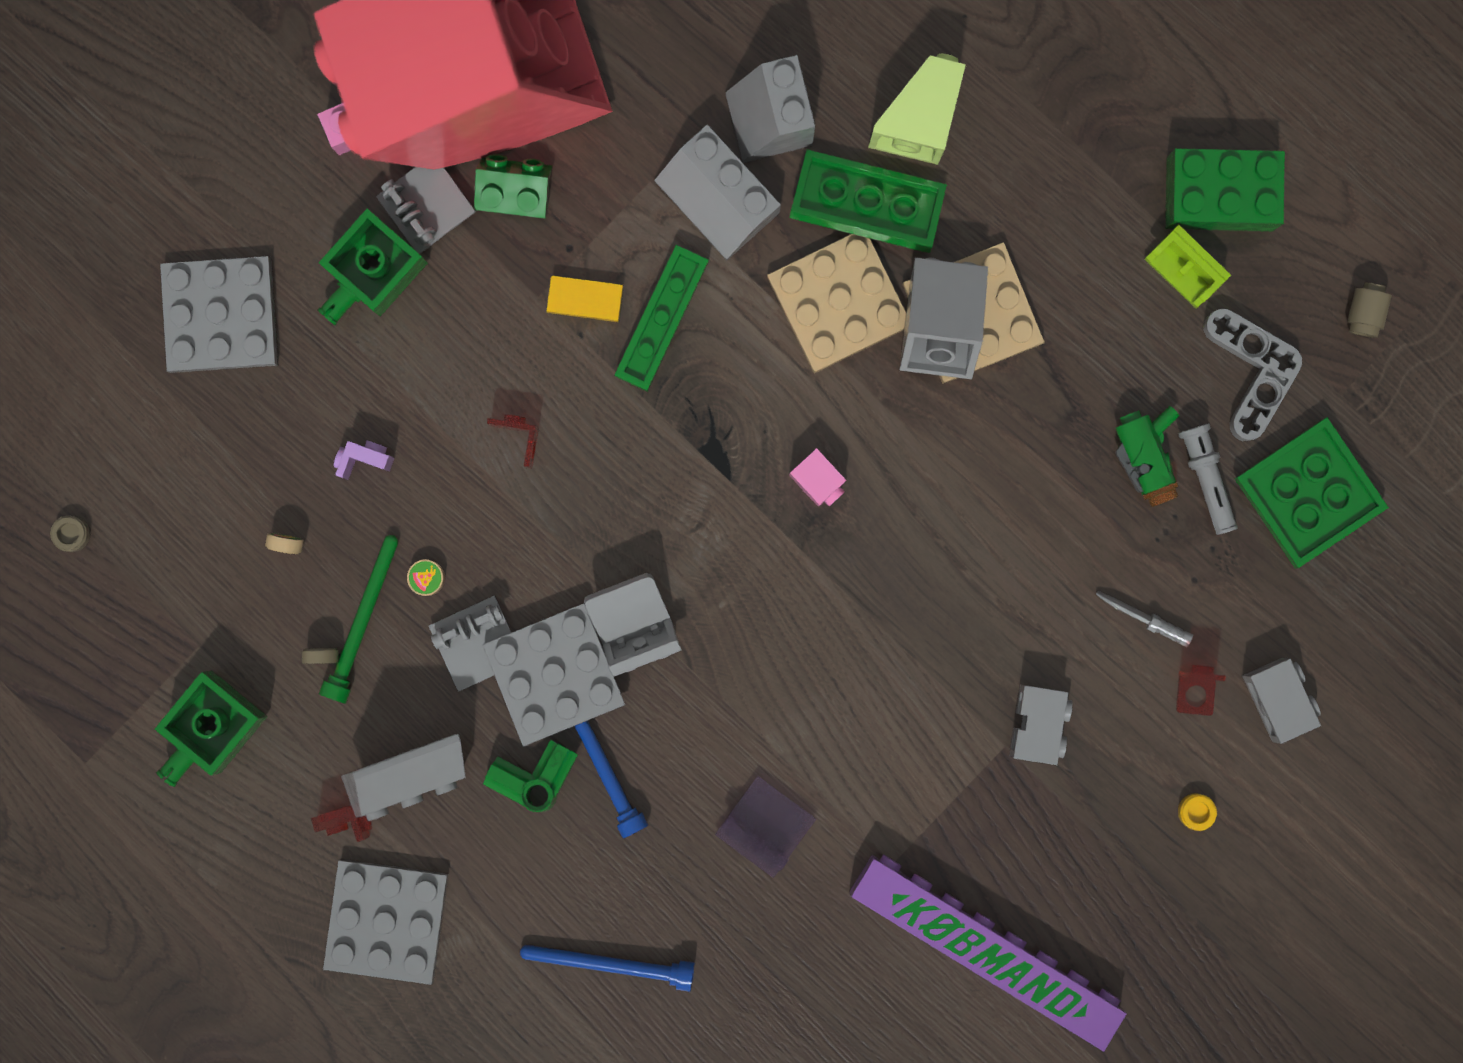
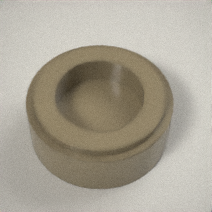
(70, 533)
(320, 655)

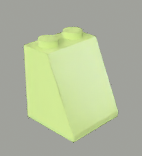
(922, 113)

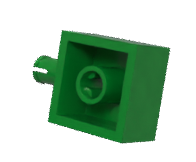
(357, 279)
(189, 732)

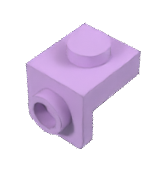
(371, 454)

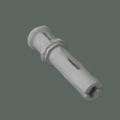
(1204, 461)

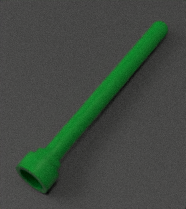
(337, 685)

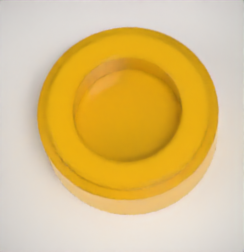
(1197, 812)

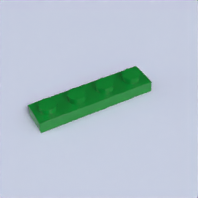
(661, 318)

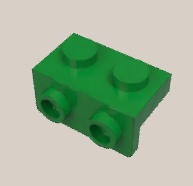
(512, 186)

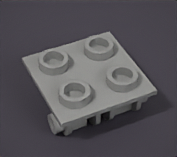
(425, 205)
(462, 641)

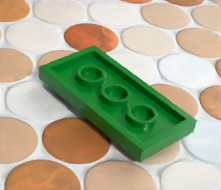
(868, 201)

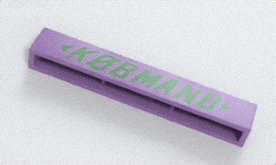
(988, 952)

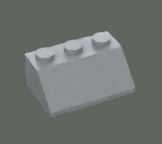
(717, 192)
(405, 778)

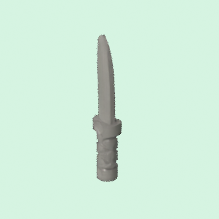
(1154, 622)

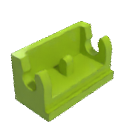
(1187, 266)

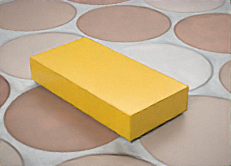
(584, 298)

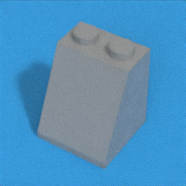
(771, 110)
(944, 318)

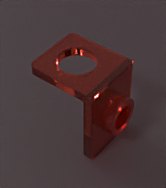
(518, 423)
(1203, 677)

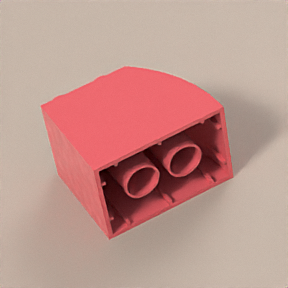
(457, 76)

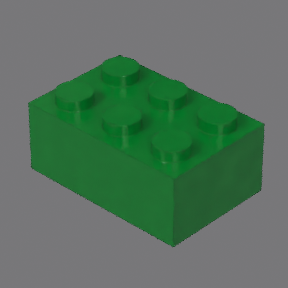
(1225, 189)

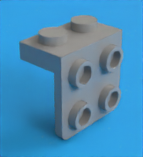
(632, 624)

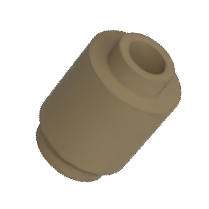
(1369, 310)

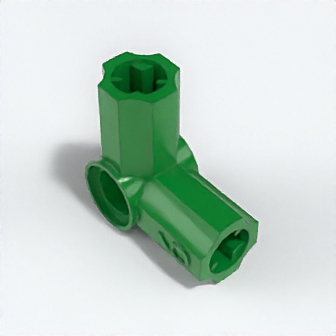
(517, 783)

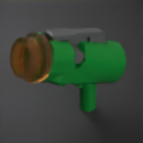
(1144, 457)

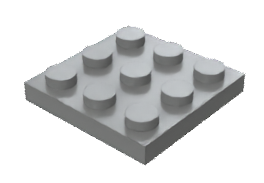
(219, 314)
(553, 675)
(385, 921)

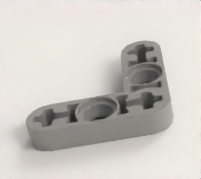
(1267, 373)

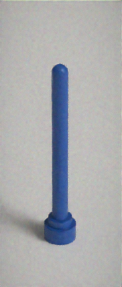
(629, 819)
(678, 975)

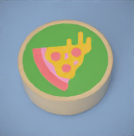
(284, 543)
(425, 577)

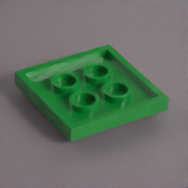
(1311, 493)

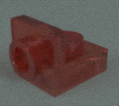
(336, 822)

